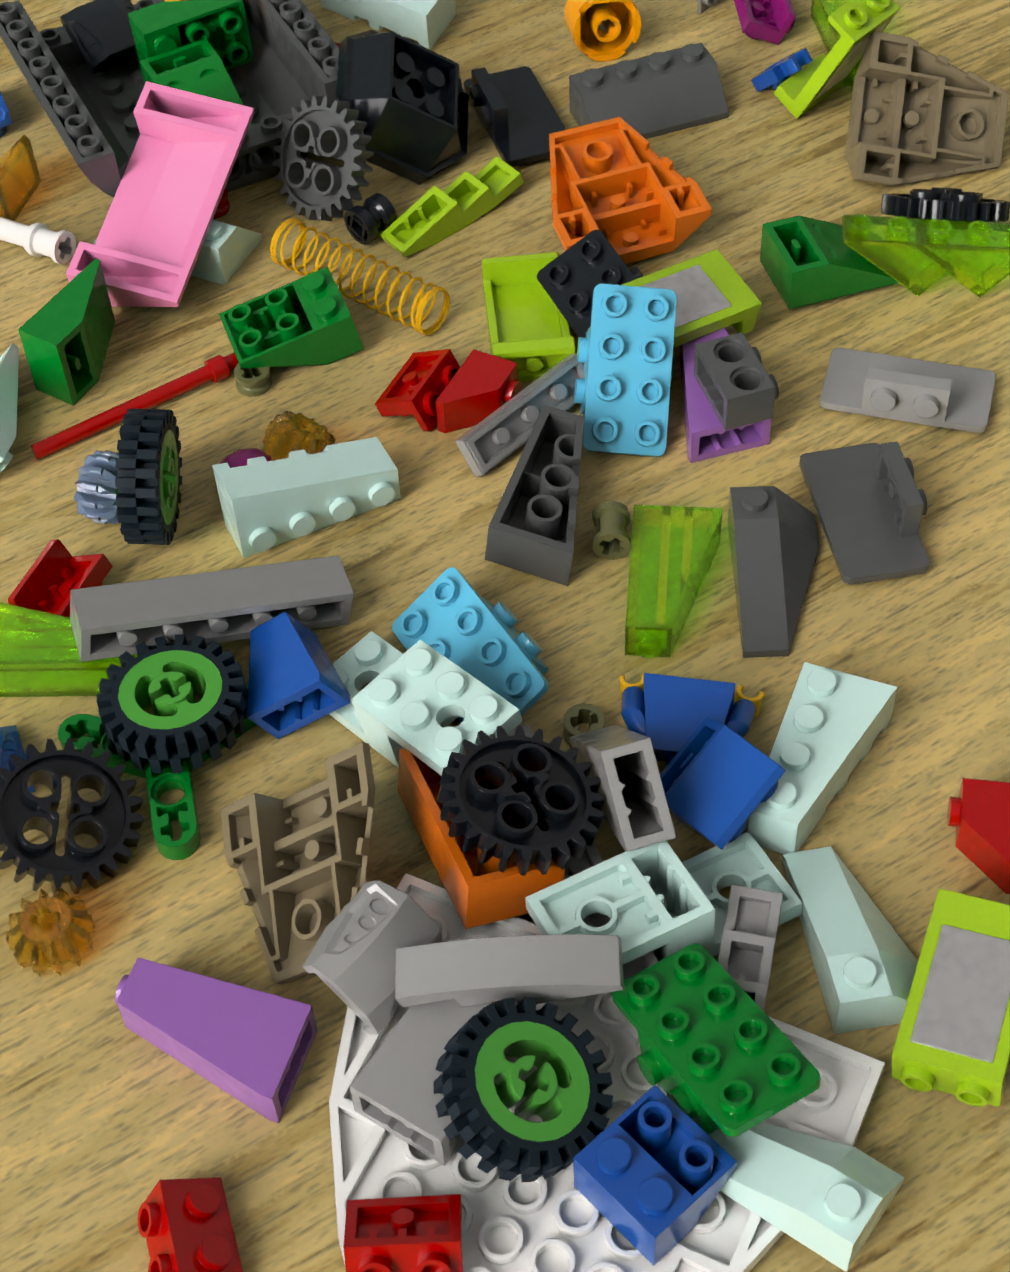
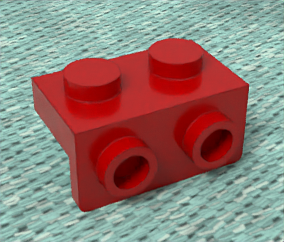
(54, 574)
(189, 1227)

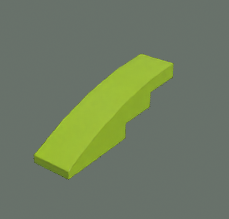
(449, 211)

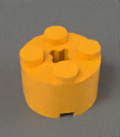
(602, 27)

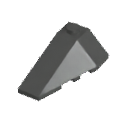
(772, 566)

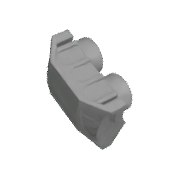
(360, 948)

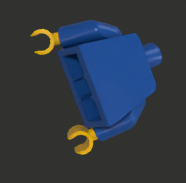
(674, 707)

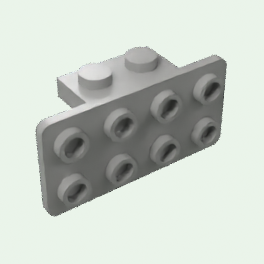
(908, 390)

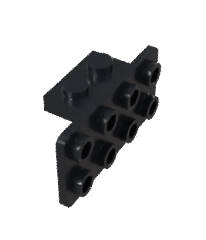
(514, 113)
(578, 271)

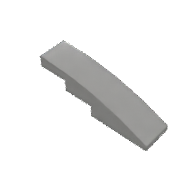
(750, 939)
(509, 967)

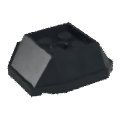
(408, 101)

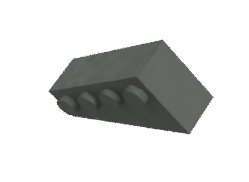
(539, 506)

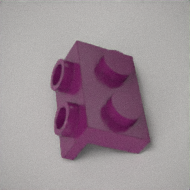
(766, 18)

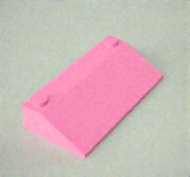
(166, 196)

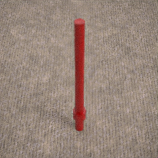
(215, 370)

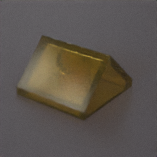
(17, 178)

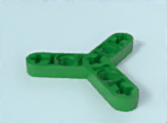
(157, 784)

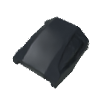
(101, 32)

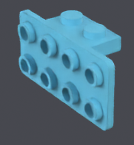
(627, 370)
(476, 638)

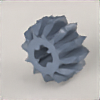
(97, 489)

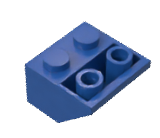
(718, 782)
(652, 1174)

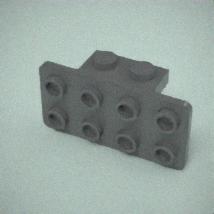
(868, 510)

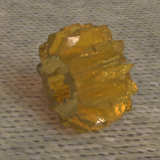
(293, 433)
(50, 932)

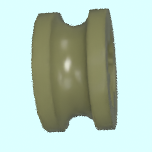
(252, 386)
(582, 714)

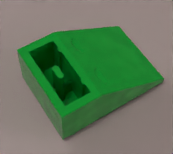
(179, 23)
(192, 69)
(813, 263)
(293, 325)
(70, 337)

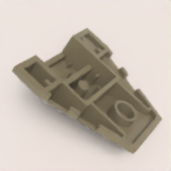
(920, 116)
(302, 857)

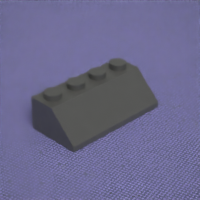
(652, 92)

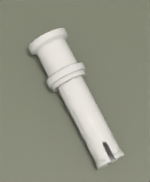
(39, 240)

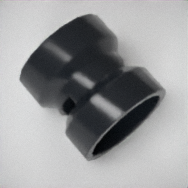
(367, 220)

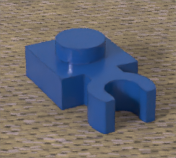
(781, 70)

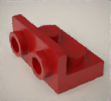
(419, 386)
(404, 1234)

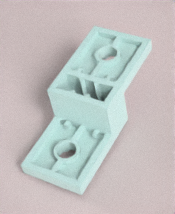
(415, 700)
(658, 899)

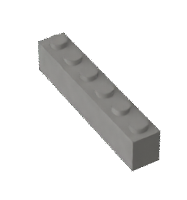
(208, 605)

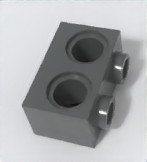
(735, 380)

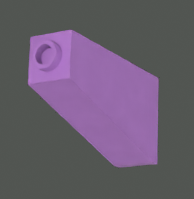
(704, 431)
(221, 1030)

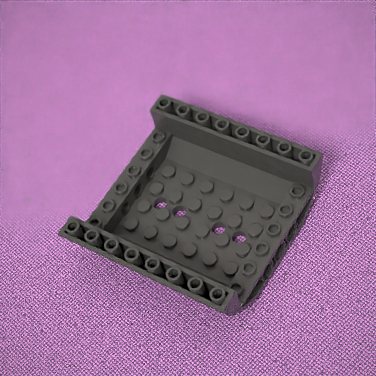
(96, 110)

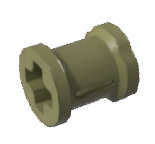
(611, 535)

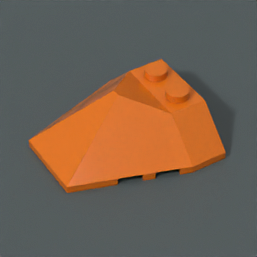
(616, 184)

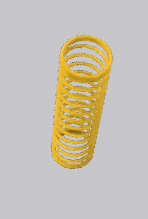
(419, 305)

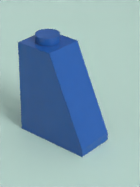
(290, 677)

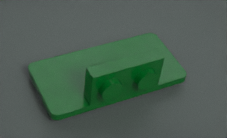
(712, 1044)

